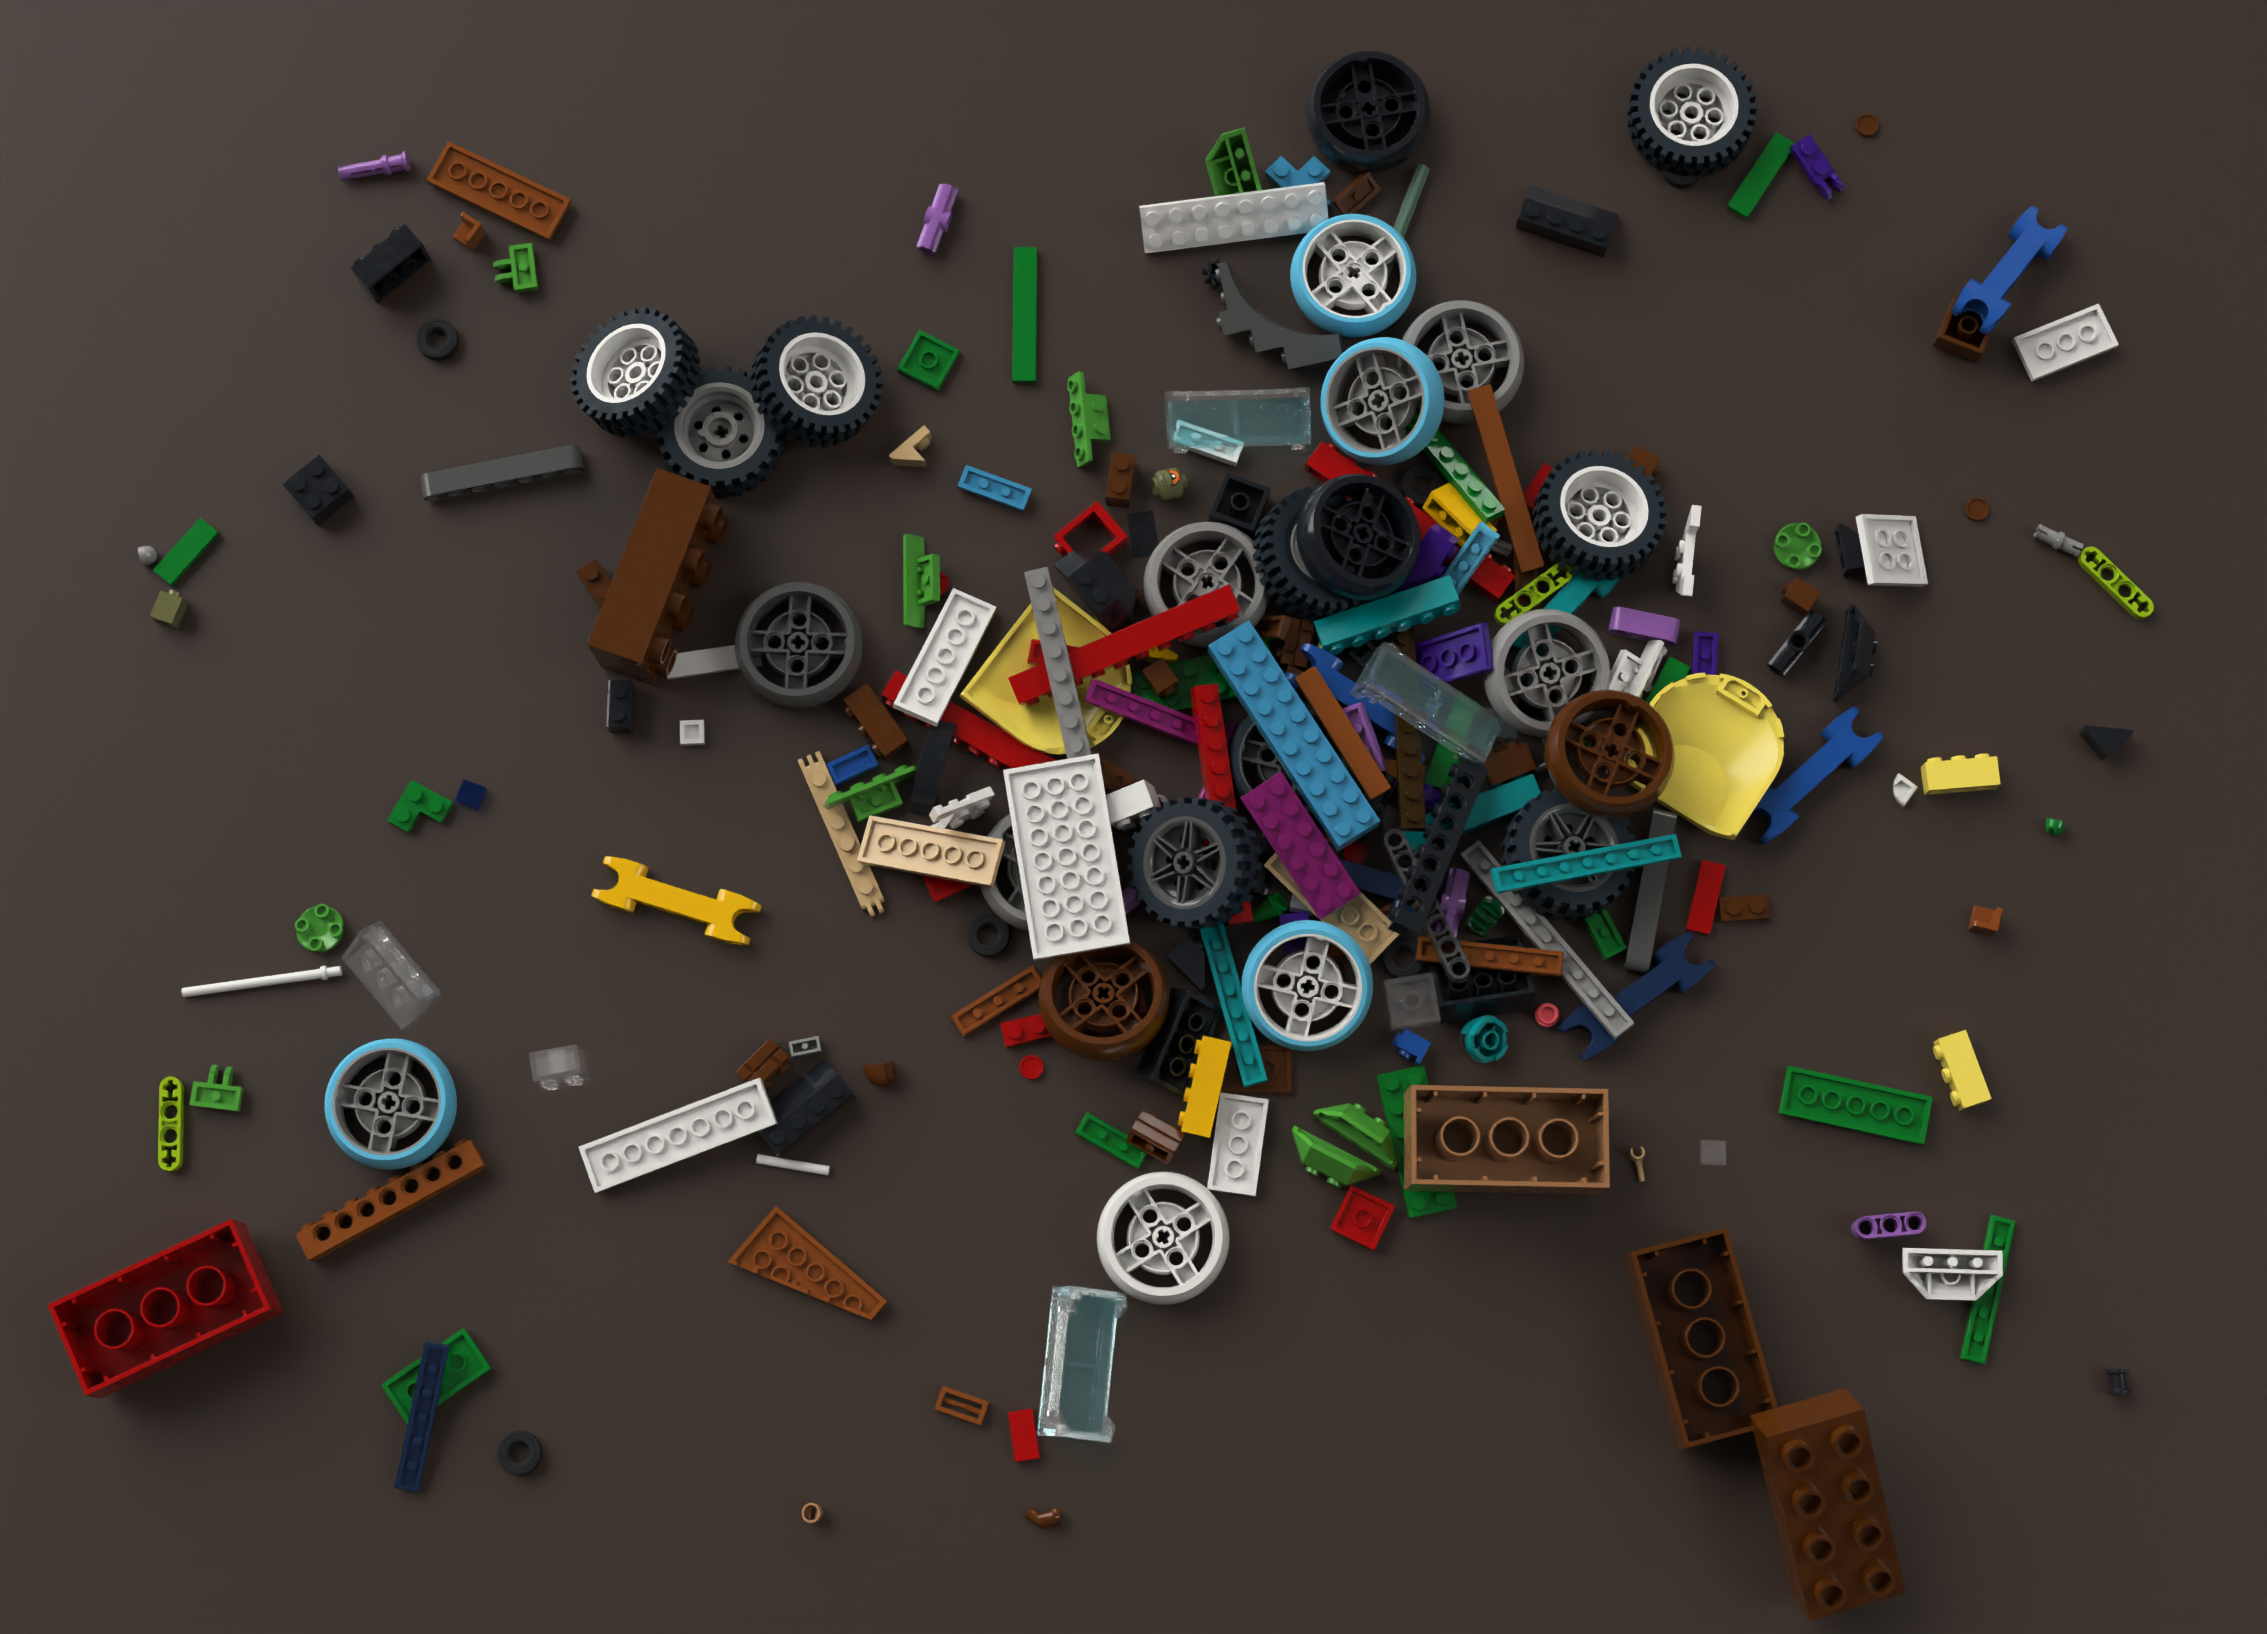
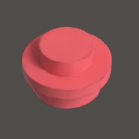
(1547, 1015)

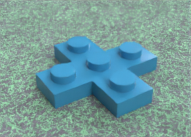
(1285, 175)

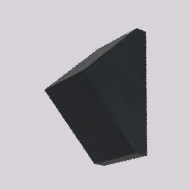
(2104, 739)

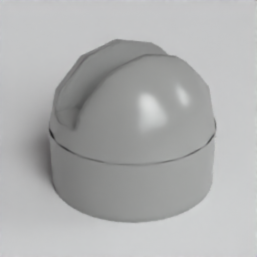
(147, 555)

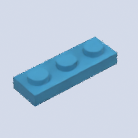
(994, 488)

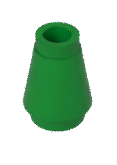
(1269, 908)

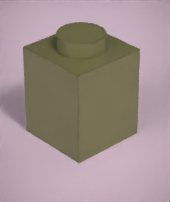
(169, 609)

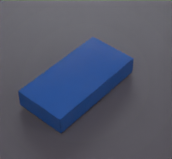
(852, 765)

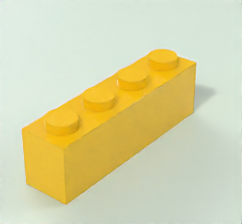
(1205, 1086)

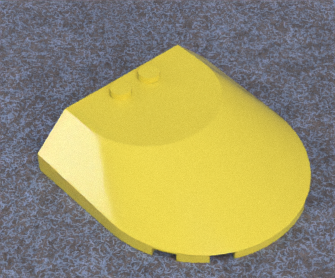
(1039, 724)
(1723, 748)

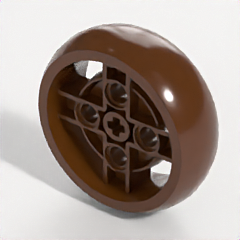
(1649, 770)
(1132, 1030)

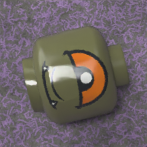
(1168, 484)

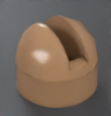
(808, 1512)

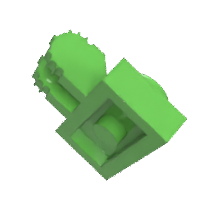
(522, 266)
(216, 1095)

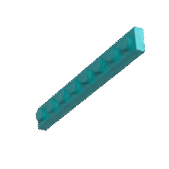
(1585, 863)
(1232, 1005)

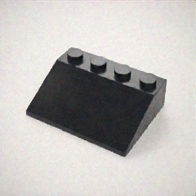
(1484, 991)

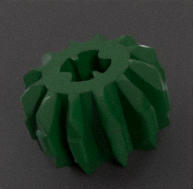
(1485, 916)

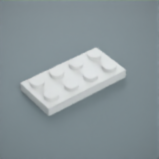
(2065, 342)
(1237, 1144)

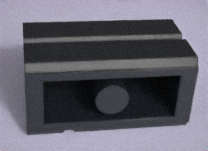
(620, 706)

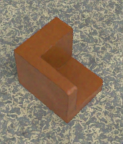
(469, 232)
(1985, 920)

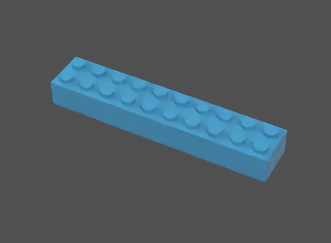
(1293, 736)

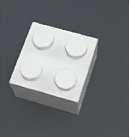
(1131, 804)

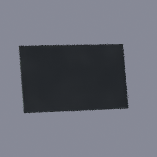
(1142, 533)

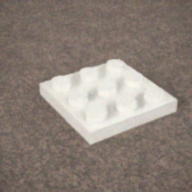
(1891, 550)

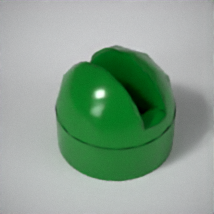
(2054, 826)

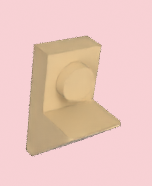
(907, 452)

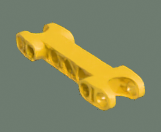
(715, 913)

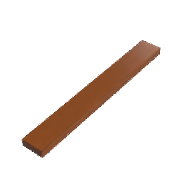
(1505, 478)

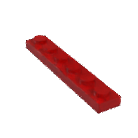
(1033, 1029)

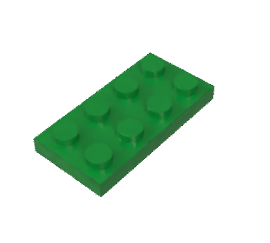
(463, 1367)

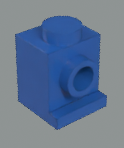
(1411, 1046)

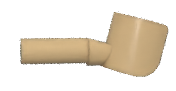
(1638, 1163)

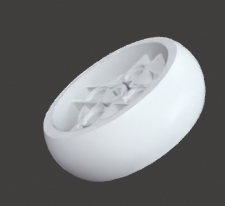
(1186, 1243)

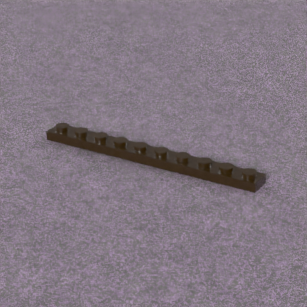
(1408, 754)

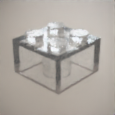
(1411, 1002)
(559, 1067)

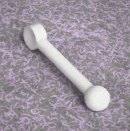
(1648, 687)

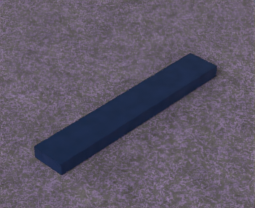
(422, 1416)

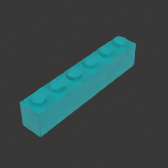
(1387, 615)
(1489, 807)

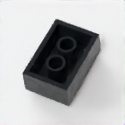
(390, 263)

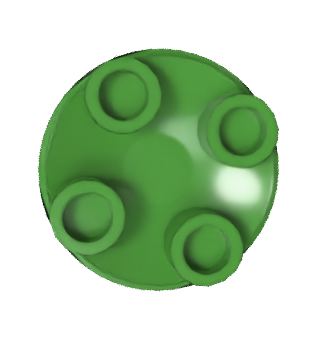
(1797, 546)
(319, 928)

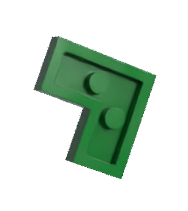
(419, 800)

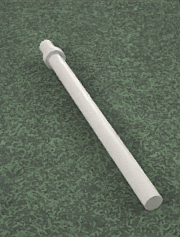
(322, 973)

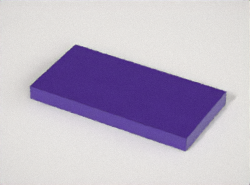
(1457, 653)

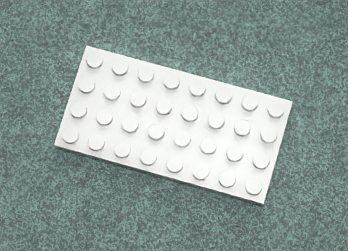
(1066, 857)

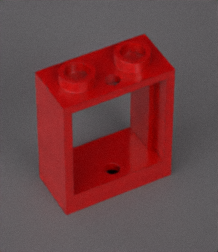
(1105, 520)

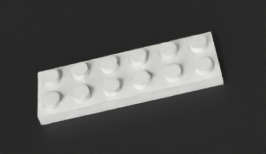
(944, 657)

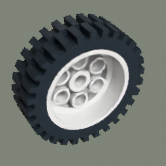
(1696, 77)
(842, 360)
(635, 372)
(1601, 481)

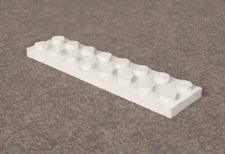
(1233, 217)
(678, 1135)

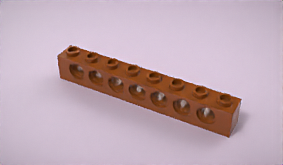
(310, 1233)

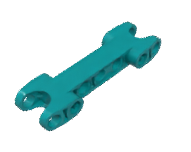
(1569, 600)

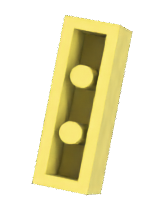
(1960, 774)
(1961, 1070)

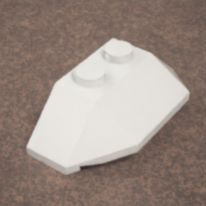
(1952, 1272)

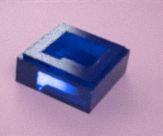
(470, 795)

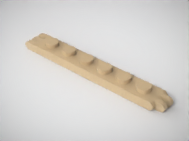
(842, 834)

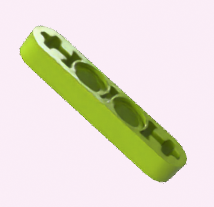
(2119, 579)
(1531, 591)
(175, 1123)

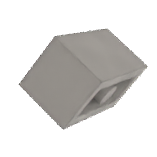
(805, 1047)

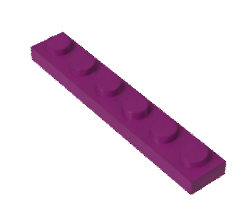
(1141, 711)

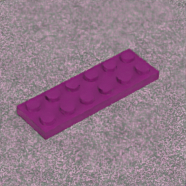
(1300, 845)

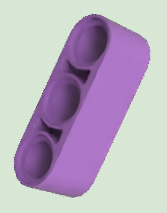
(1644, 625)
(1900, 1223)

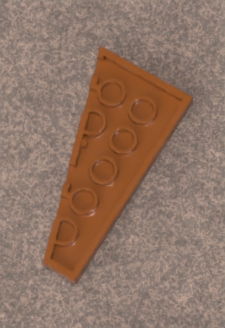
(795, 1259)

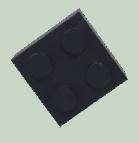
(318, 490)
(1240, 504)

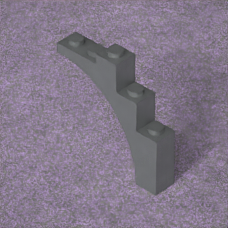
(1242, 315)

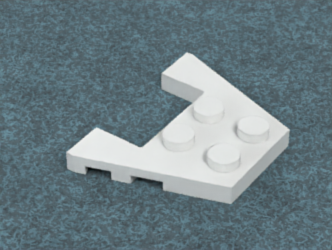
(1684, 554)
(958, 812)

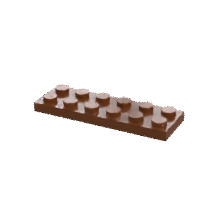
(499, 191)

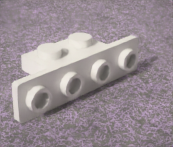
(1631, 672)

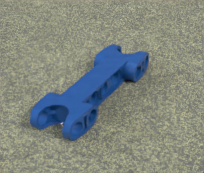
(1988, 298)
(1341, 686)
(1841, 747)

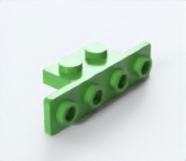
(1088, 419)
(920, 581)
(873, 797)

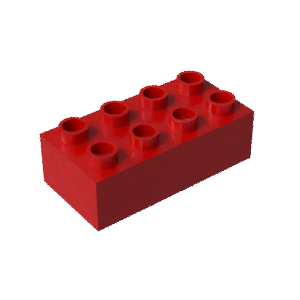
(165, 1309)

